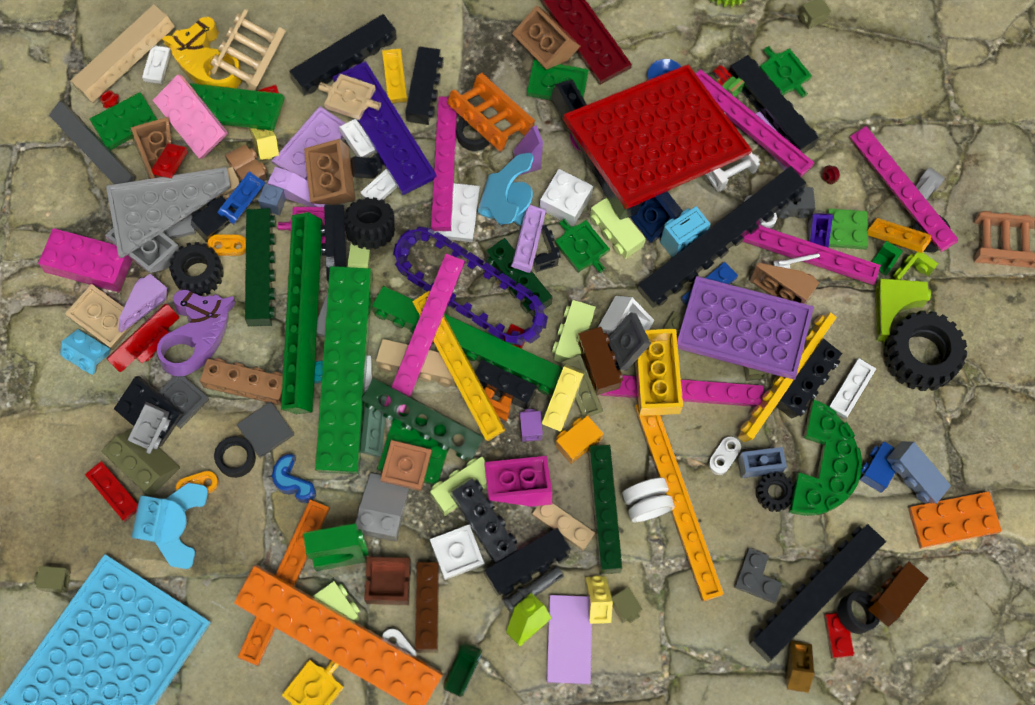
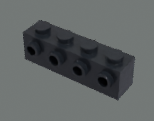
(423, 85)
(809, 379)
(483, 520)
(527, 562)

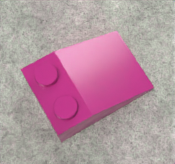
(519, 481)

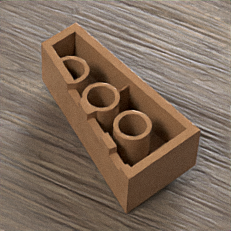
(151, 141)

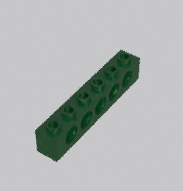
(378, 389)

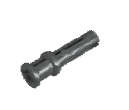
(535, 588)

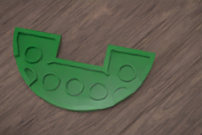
(838, 465)

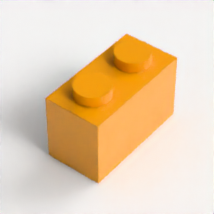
(578, 439)

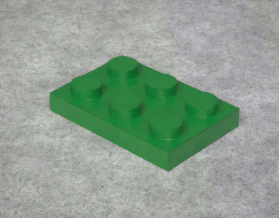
(543, 80)
(116, 122)

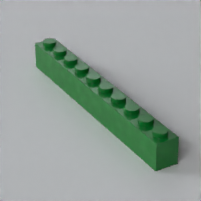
(301, 314)
(474, 342)

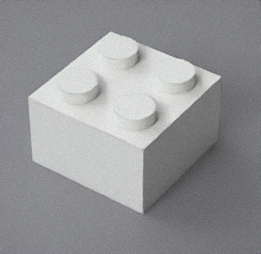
(566, 197)

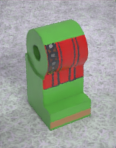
(726, 80)

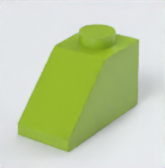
(527, 619)

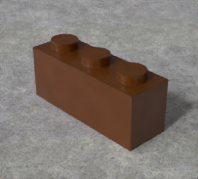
(599, 360)
(897, 593)

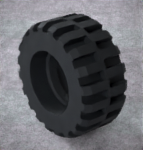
(942, 334)

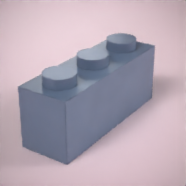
(918, 472)

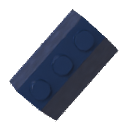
(654, 215)

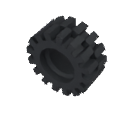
(769, 502)

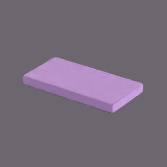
(318, 129)
(569, 640)

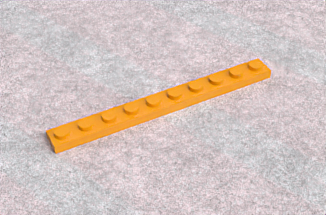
(683, 513)

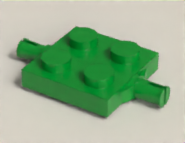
(786, 71)
(582, 246)

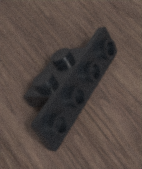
(334, 235)

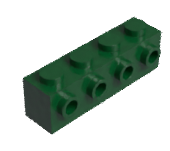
(501, 257)

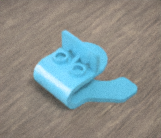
(504, 198)
(166, 520)

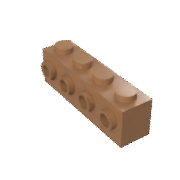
(242, 381)

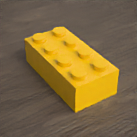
(659, 375)

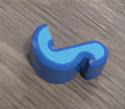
(290, 484)

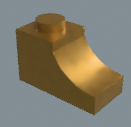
(800, 667)

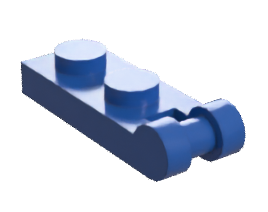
(241, 197)

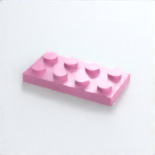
(190, 116)

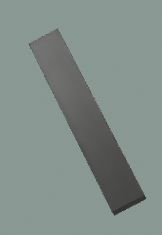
(90, 144)

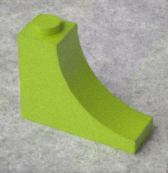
(894, 298)

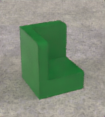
(887, 257)

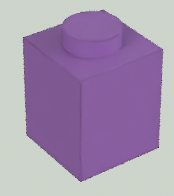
(531, 425)

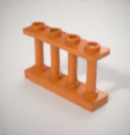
(494, 98)

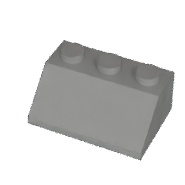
(152, 255)

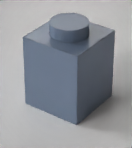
(272, 198)

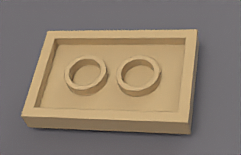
(98, 316)

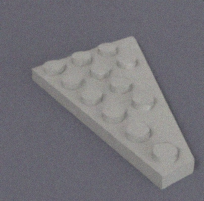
(153, 205)

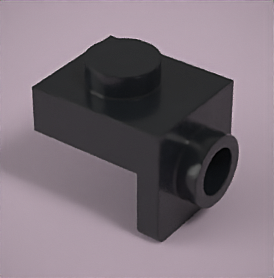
(366, 167)

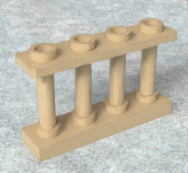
(266, 52)

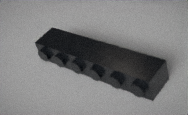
(343, 54)
(773, 105)

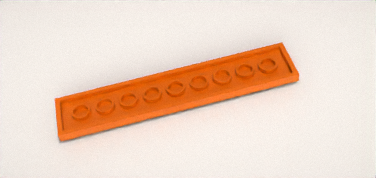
(338, 637)

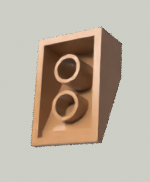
(784, 282)

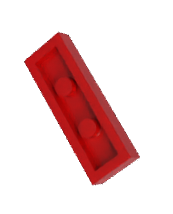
(112, 491)

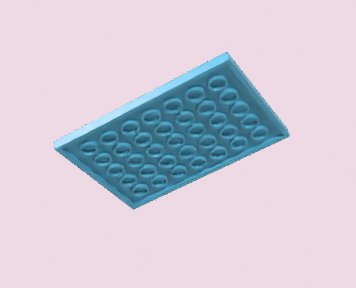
(110, 645)

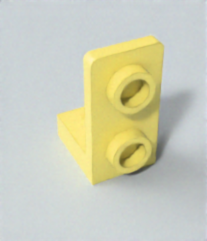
(600, 599)

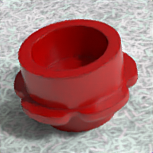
(109, 99)

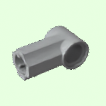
(929, 182)

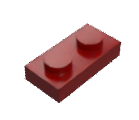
(169, 160)
(838, 637)

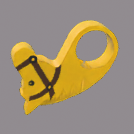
(194, 54)

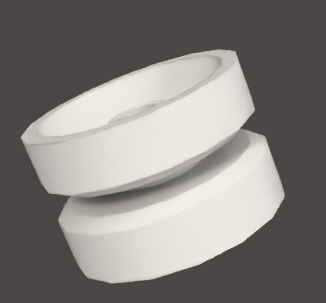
(648, 500)

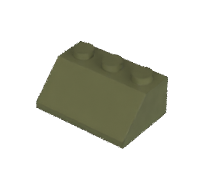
(144, 469)

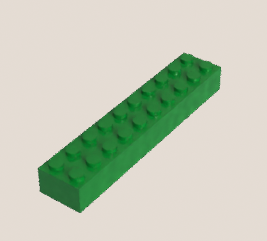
(344, 370)

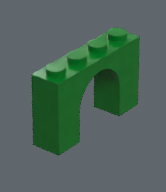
(336, 547)

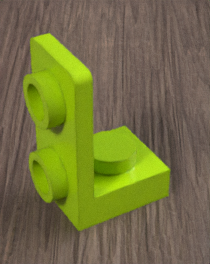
(921, 261)

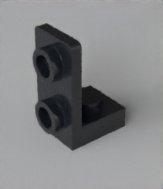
(545, 261)

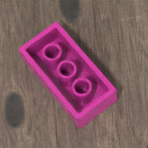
(84, 260)

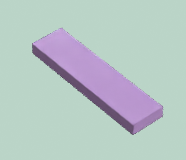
(528, 238)

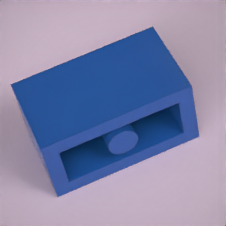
(879, 470)

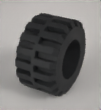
(374, 212)
(192, 255)

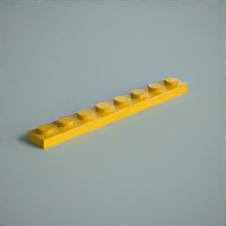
(464, 376)
(781, 384)

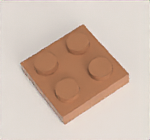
(406, 465)

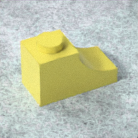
(264, 143)

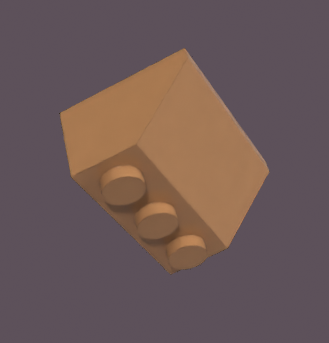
(545, 38)
(329, 173)

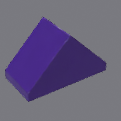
(819, 228)

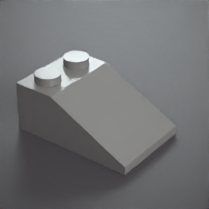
(382, 509)

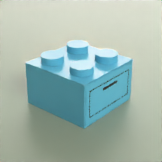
(683, 230)

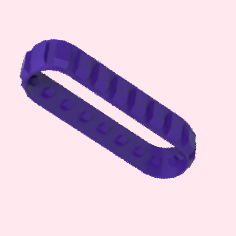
(401, 252)

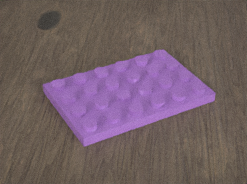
(745, 327)

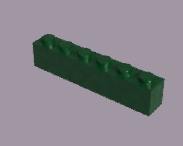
(259, 267)
(605, 509)

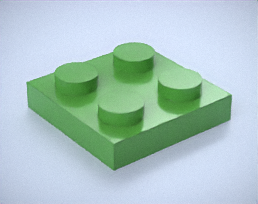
(849, 229)

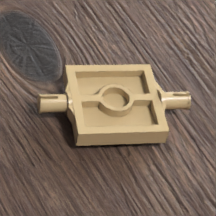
(349, 96)

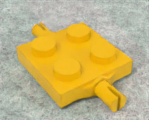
(314, 686)

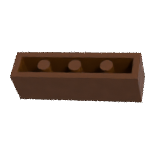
(427, 607)

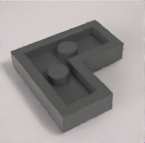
(752, 579)

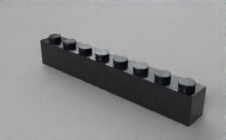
(566, 99)
(817, 592)

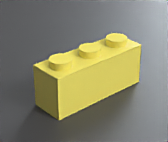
(563, 397)

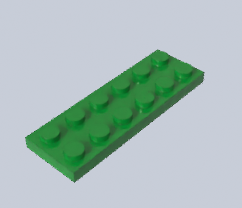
(241, 106)

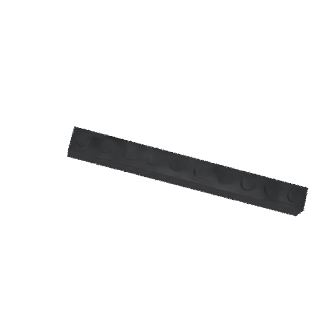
(721, 237)

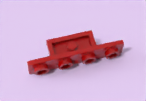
(144, 340)

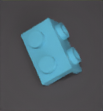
(83, 351)

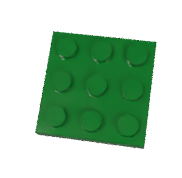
(403, 435)

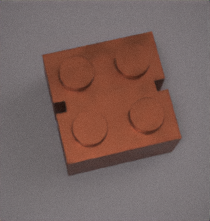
(388, 581)

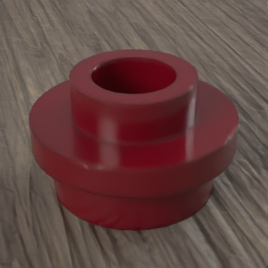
(831, 174)

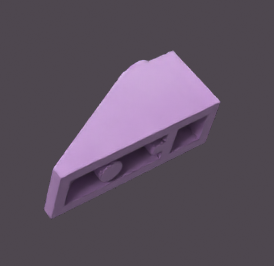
(294, 186)
(145, 297)

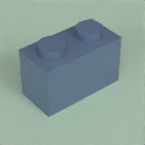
(762, 462)

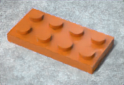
(954, 520)

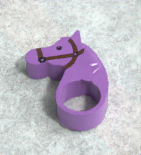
(204, 331)

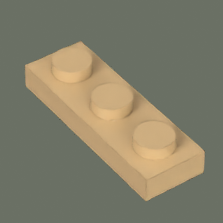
(569, 527)

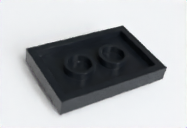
(137, 395)

